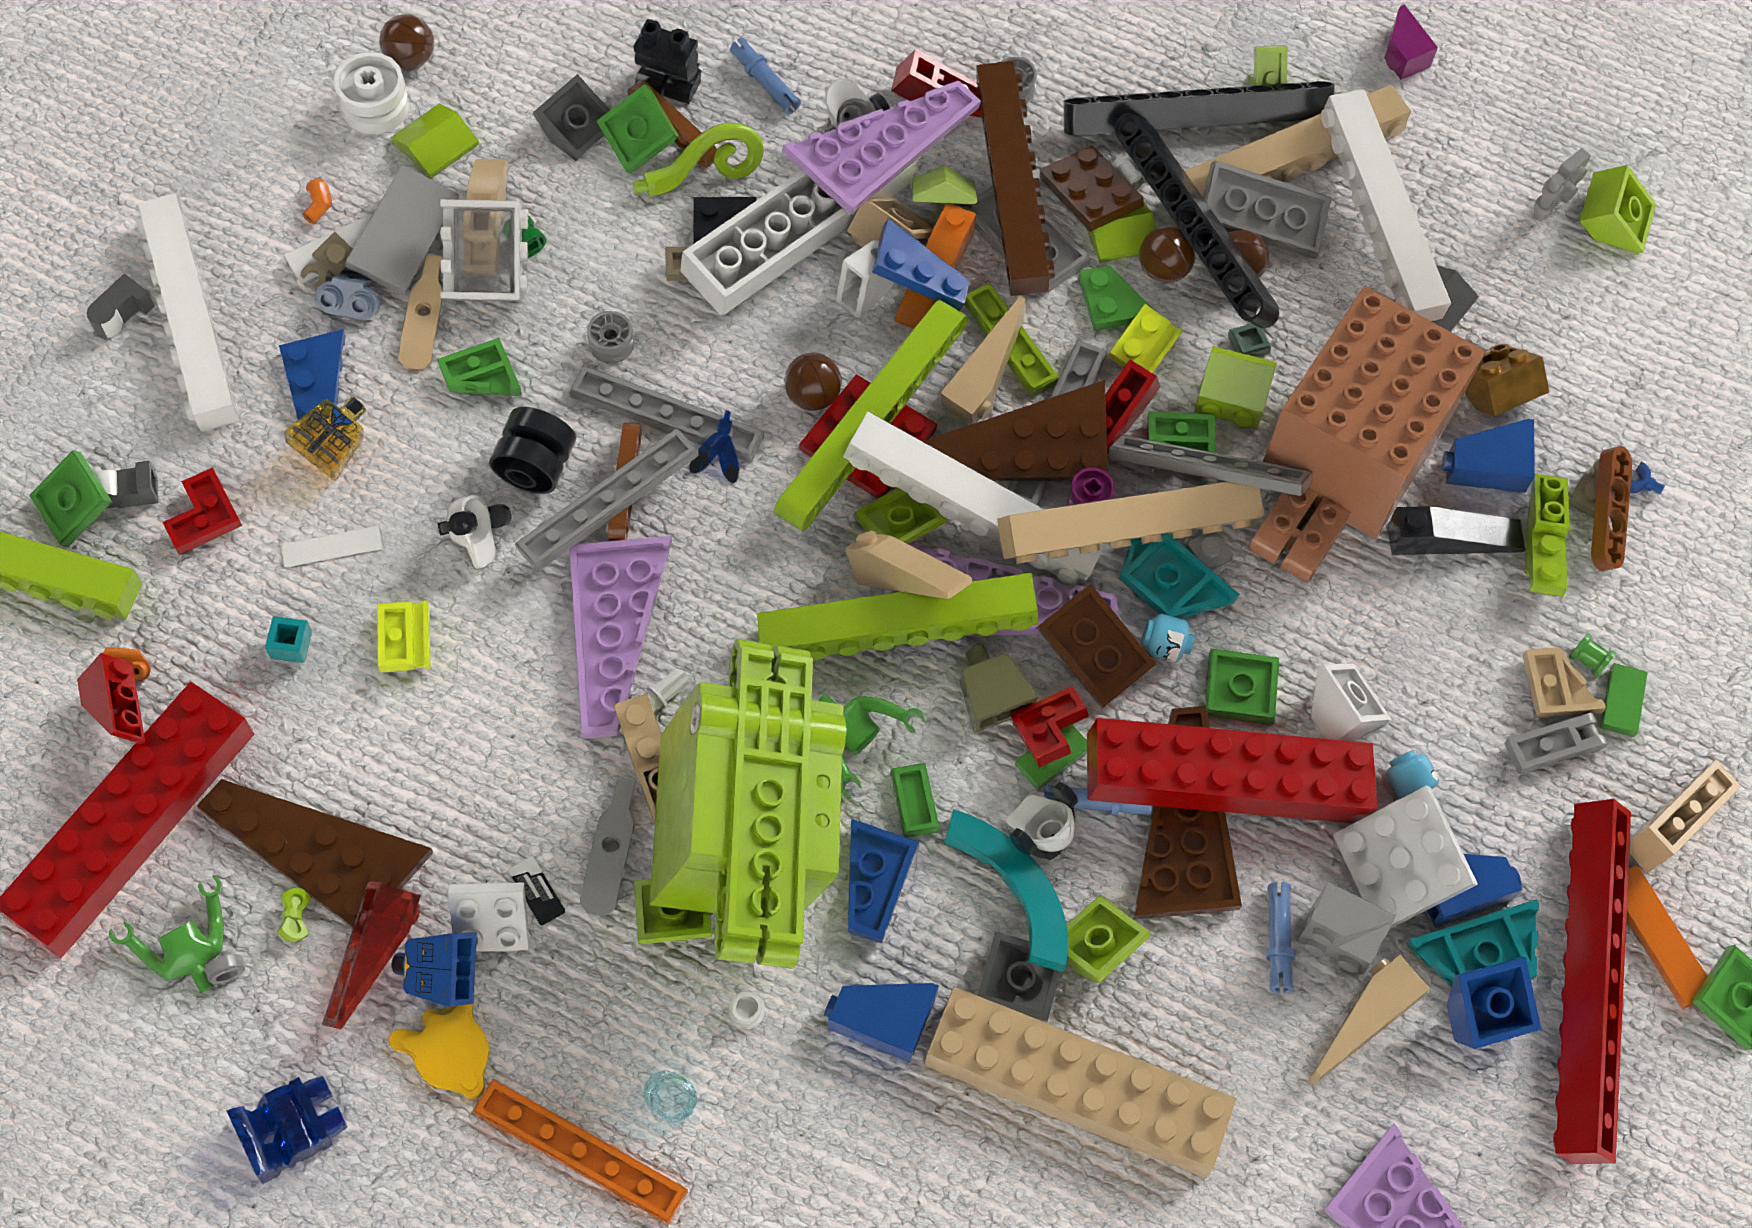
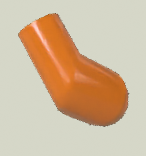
(320, 198)
(140, 665)

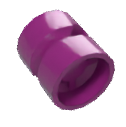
(1090, 486)

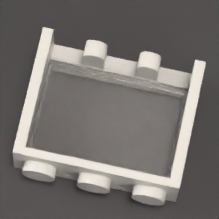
(483, 250)

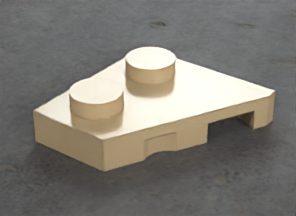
(1557, 686)

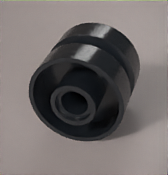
(532, 450)

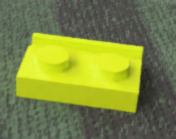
(1145, 340)
(403, 636)

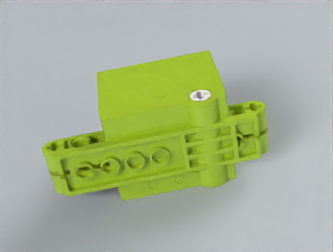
(750, 804)

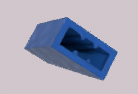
(1493, 458)
(1496, 886)
(883, 1015)

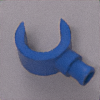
(1646, 481)

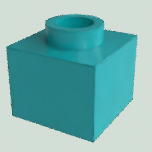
(285, 631)

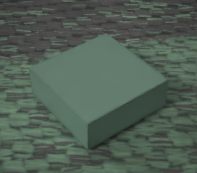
(1249, 340)

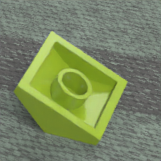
(435, 140)
(944, 186)
(1122, 236)
(899, 516)
(664, 923)
(1102, 939)

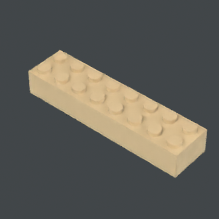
(1081, 1082)

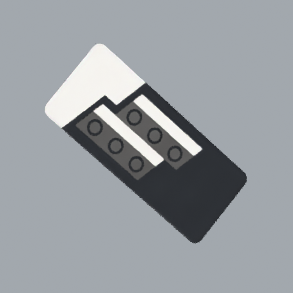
(538, 891)

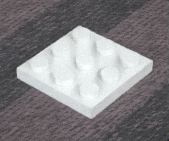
(1405, 856)

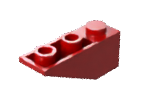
(111, 697)

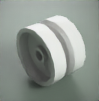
(371, 93)

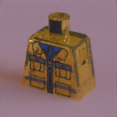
(328, 435)

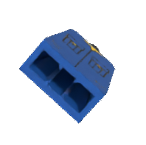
(439, 968)

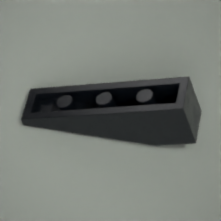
(1451, 531)

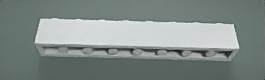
(1384, 205)
(187, 312)
(952, 489)

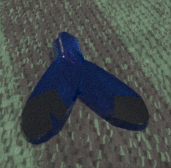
(721, 445)

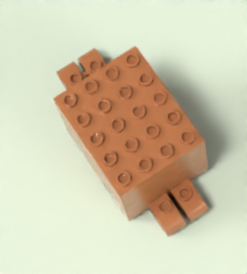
(1362, 426)

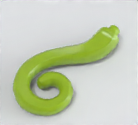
(669, 177)

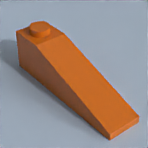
(947, 241)

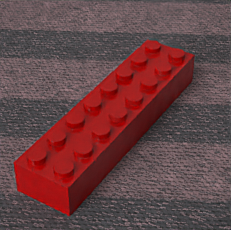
(1230, 771)
(124, 819)

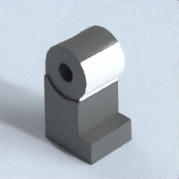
(117, 306)
(131, 485)

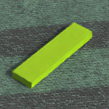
(1025, 359)

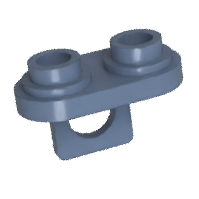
(348, 296)

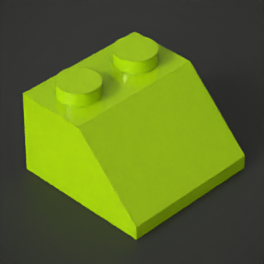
(1618, 209)
(1235, 387)

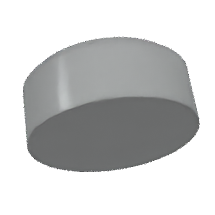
(224, 969)

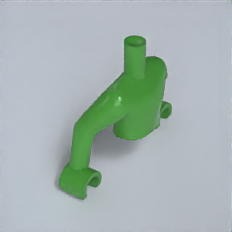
(862, 729)
(185, 947)

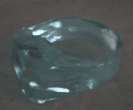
(653, 1100)

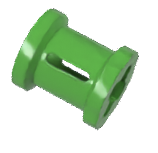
(1592, 655)

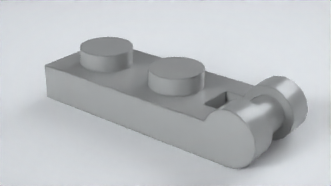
(1555, 743)

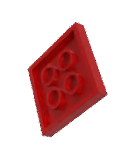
(907, 420)

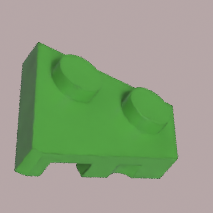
(1109, 298)
(480, 370)
(1182, 429)

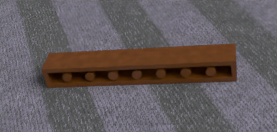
(1013, 178)

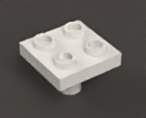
(494, 912)

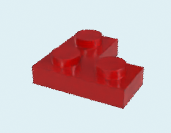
(208, 519)
(1042, 721)

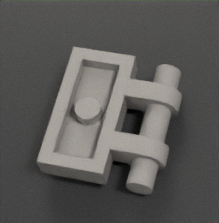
(1562, 184)

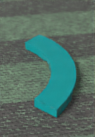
(1024, 878)

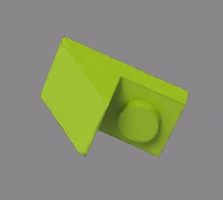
(1269, 65)

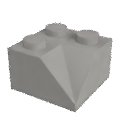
(1345, 929)

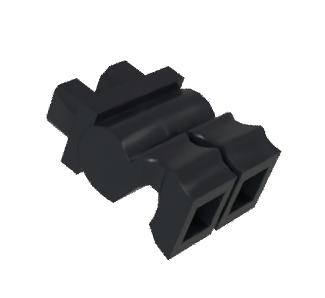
(668, 61)

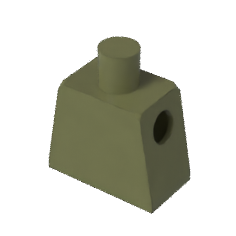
(993, 688)

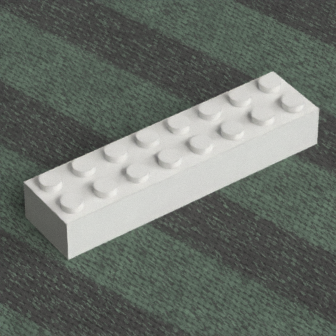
(769, 239)

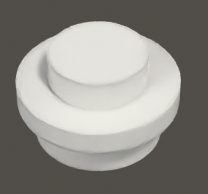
(746, 1010)

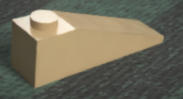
(976, 383)
(896, 566)
(1682, 817)
(1383, 999)

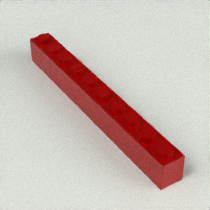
(1593, 984)

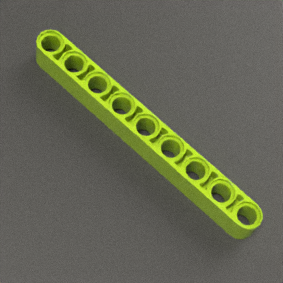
(883, 398)

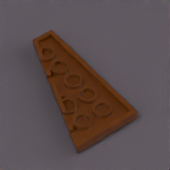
(1035, 441)
(313, 848)
(1187, 855)

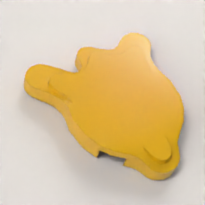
(448, 1051)

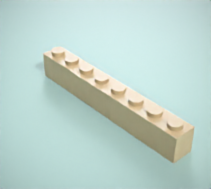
(1303, 145)
(1128, 518)

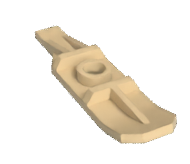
(419, 330)

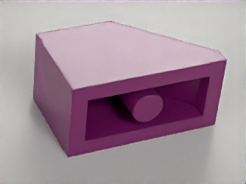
(1409, 46)

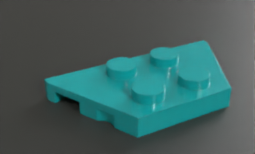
(1173, 579)
(1481, 942)

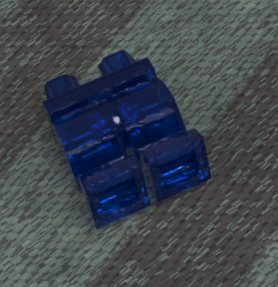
(293, 1121)

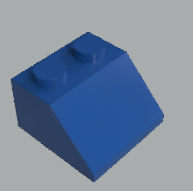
(1493, 1004)

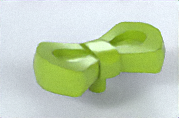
(292, 927)

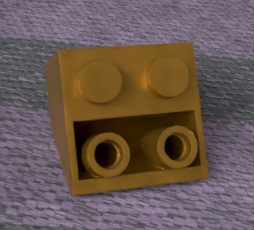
(1507, 380)

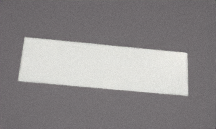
(331, 546)

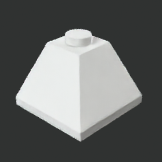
(1345, 704)

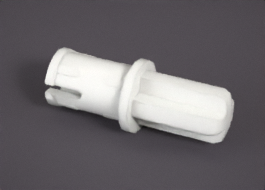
(667, 689)

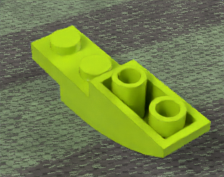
(1547, 534)

